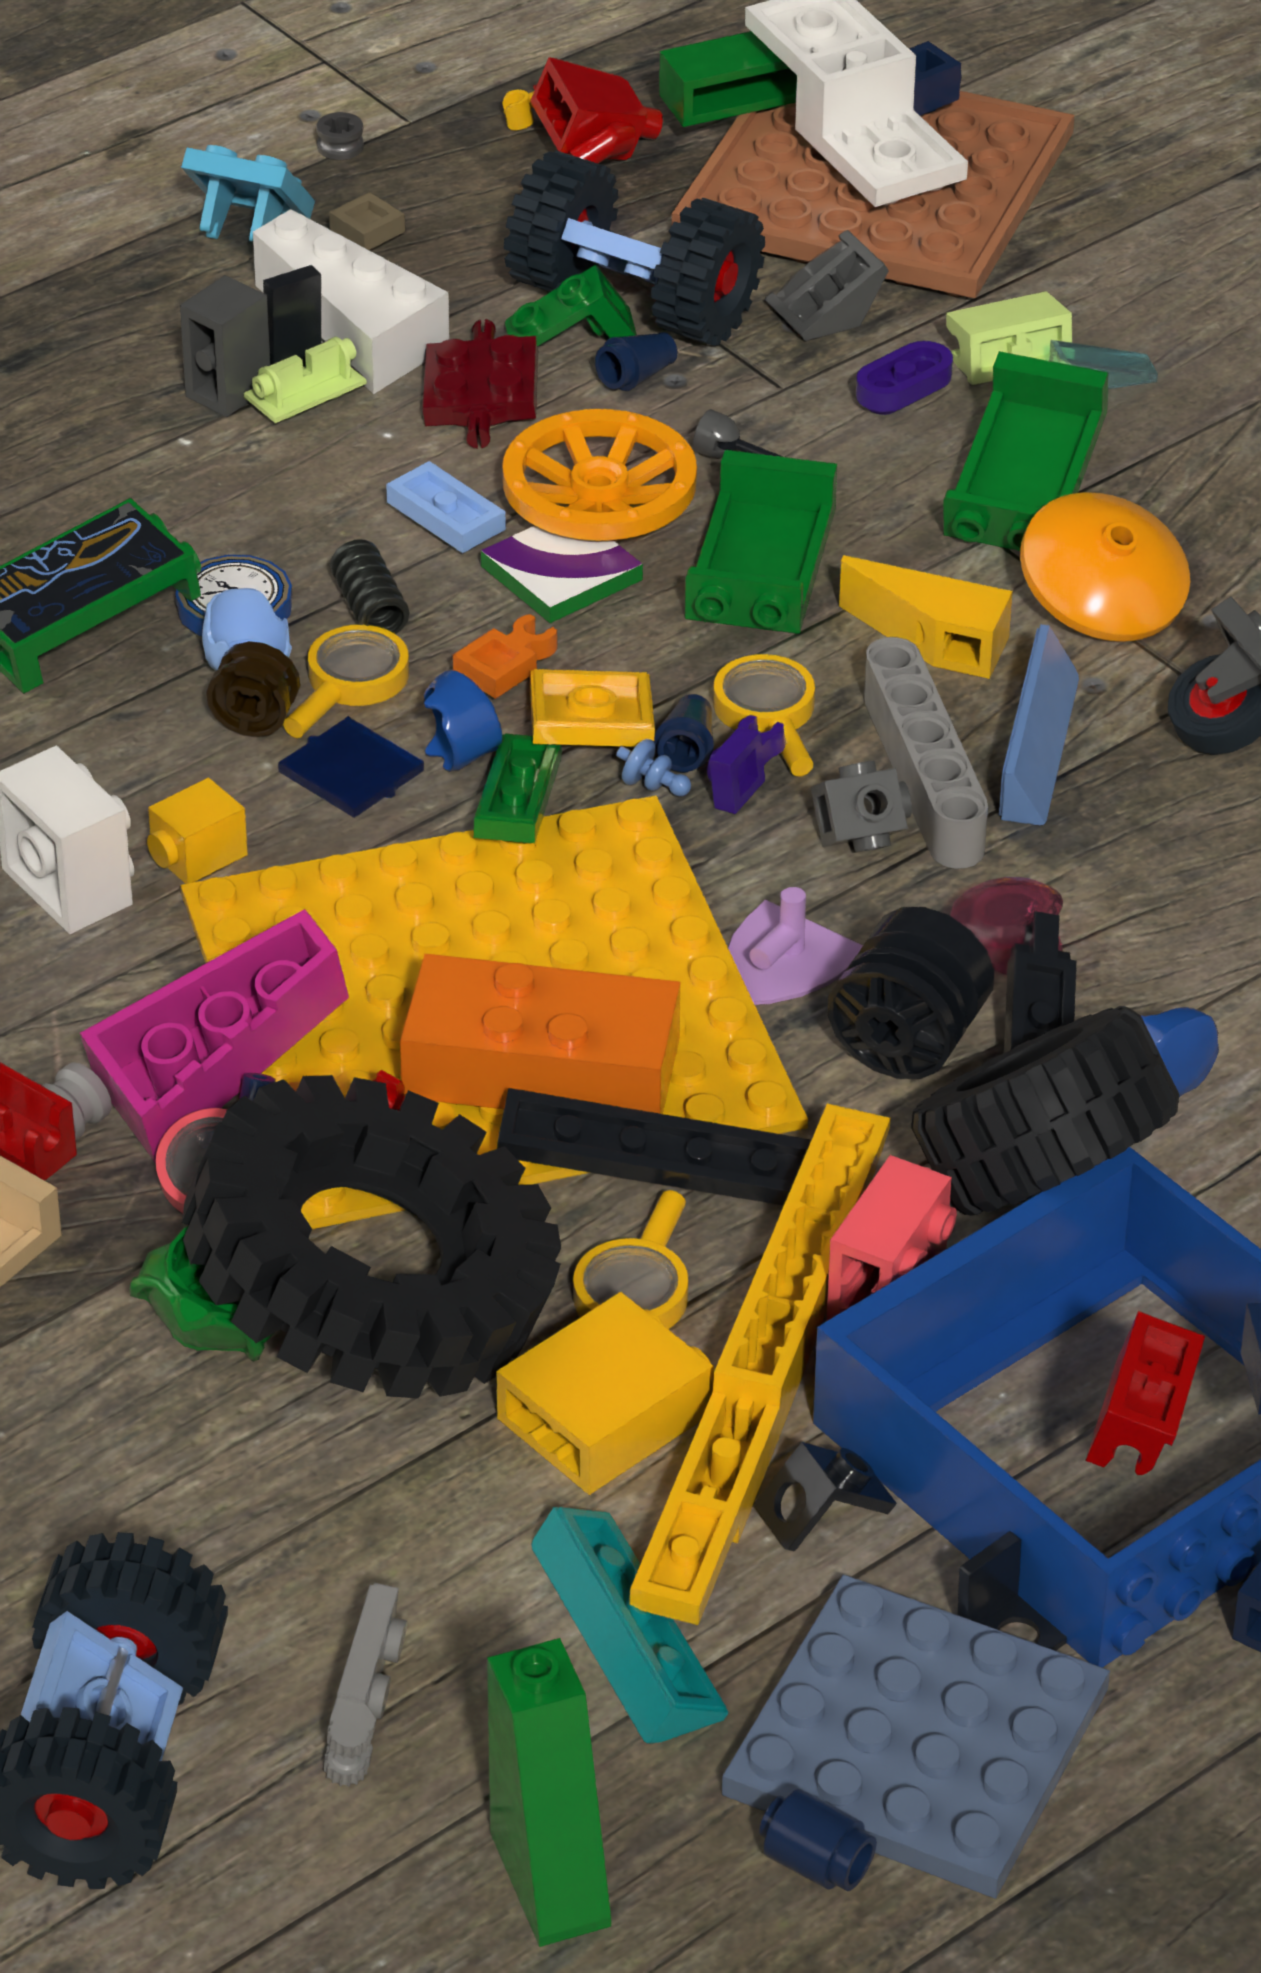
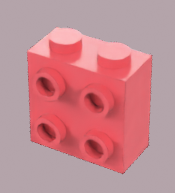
(889, 1232)

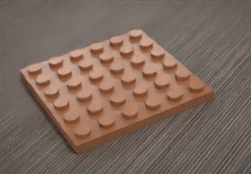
(925, 240)

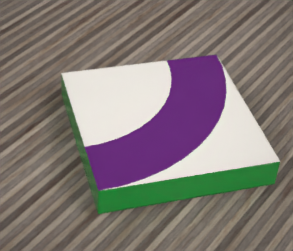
(560, 572)

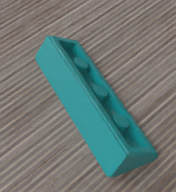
(637, 1650)

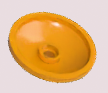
(1105, 566)

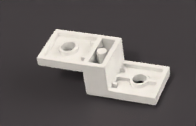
(857, 97)

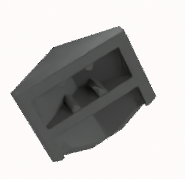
(831, 290)

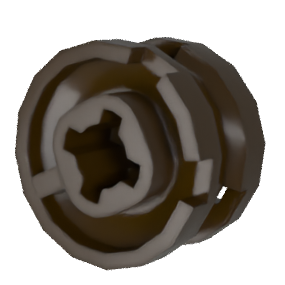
(251, 691)

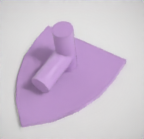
(787, 954)

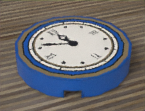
(235, 573)

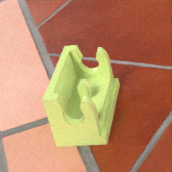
(1010, 326)

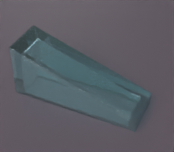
(1123, 367)

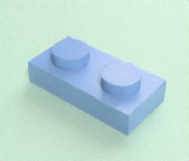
(446, 507)

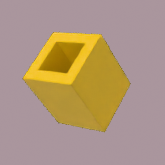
(197, 831)

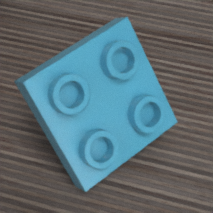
(250, 184)

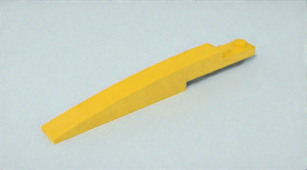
(758, 1372)

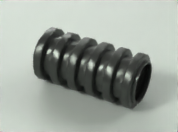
(369, 586)

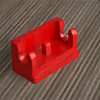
(34, 1125)
(1146, 1391)

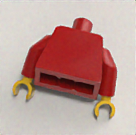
(584, 112)

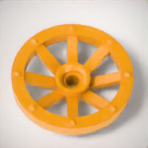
(599, 485)

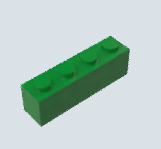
(723, 79)

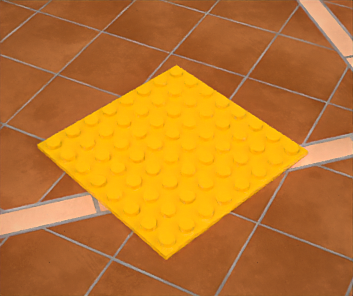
(590, 895)

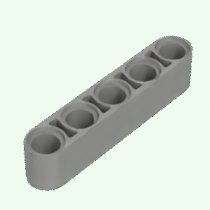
(926, 752)

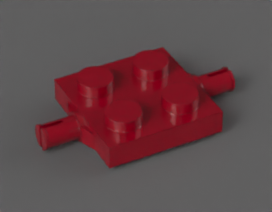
(480, 381)

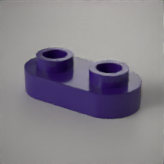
(904, 376)

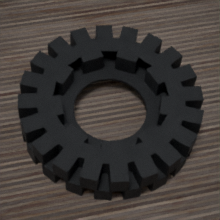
(420, 1326)

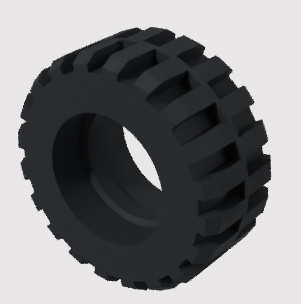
(1046, 1110)

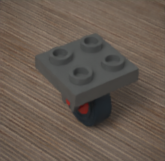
(1219, 698)

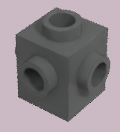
(842, 811)

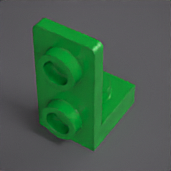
(576, 298)

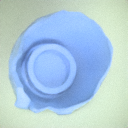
(241, 617)

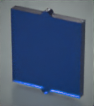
(351, 766)

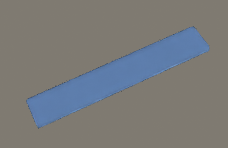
(1038, 732)

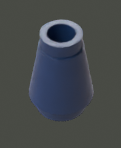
(633, 359)
(687, 734)

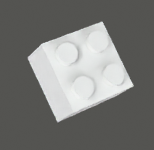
(65, 839)

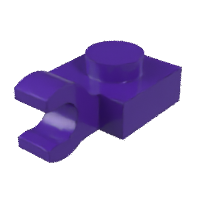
(739, 763)

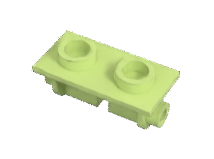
(290, 388)

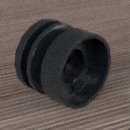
(911, 993)

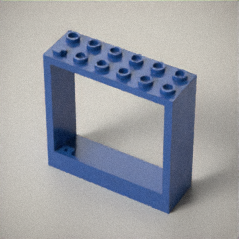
(992, 1303)

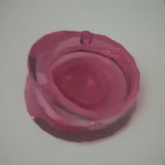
(1001, 910)

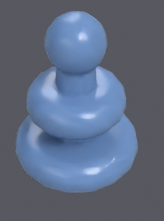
(656, 772)

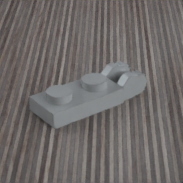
(364, 1687)

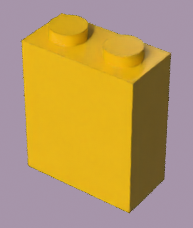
(604, 1392)

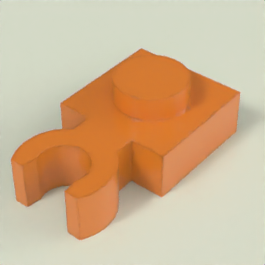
(503, 661)

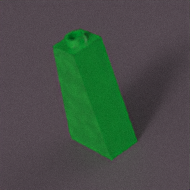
(546, 1792)

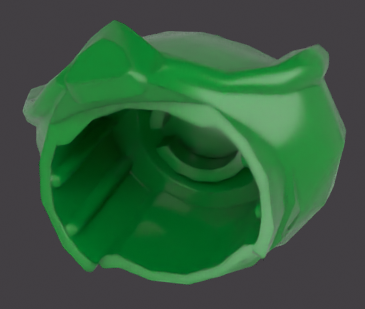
(184, 1305)

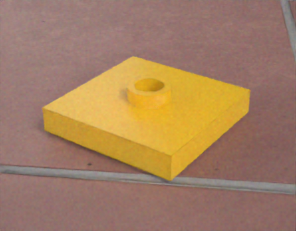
(591, 707)

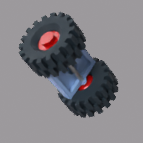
(697, 277)
(83, 1762)

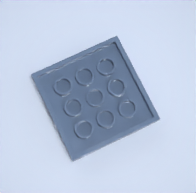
(921, 1731)

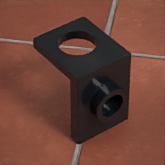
(825, 1478)
(990, 1592)

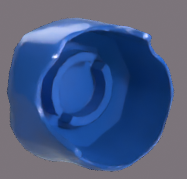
(464, 720)
(1186, 1044)

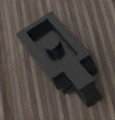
(1038, 983)

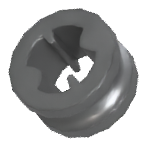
(340, 136)

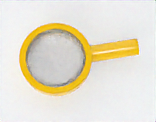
(353, 669)
(774, 692)
(638, 1268)

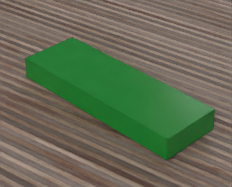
(517, 790)

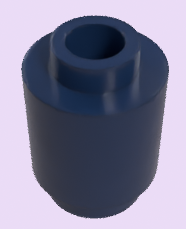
(817, 1840)

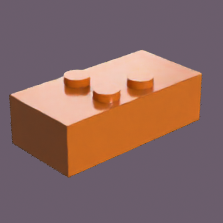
(539, 1031)

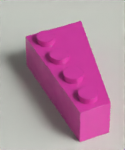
(208, 1028)

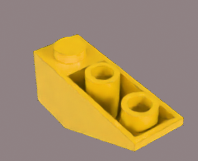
(948, 619)

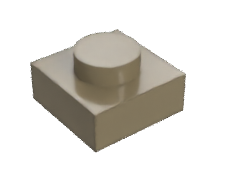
(367, 221)

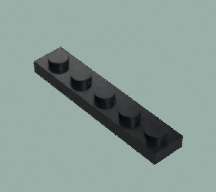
(650, 1146)

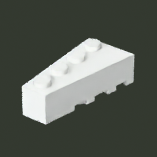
(363, 296)

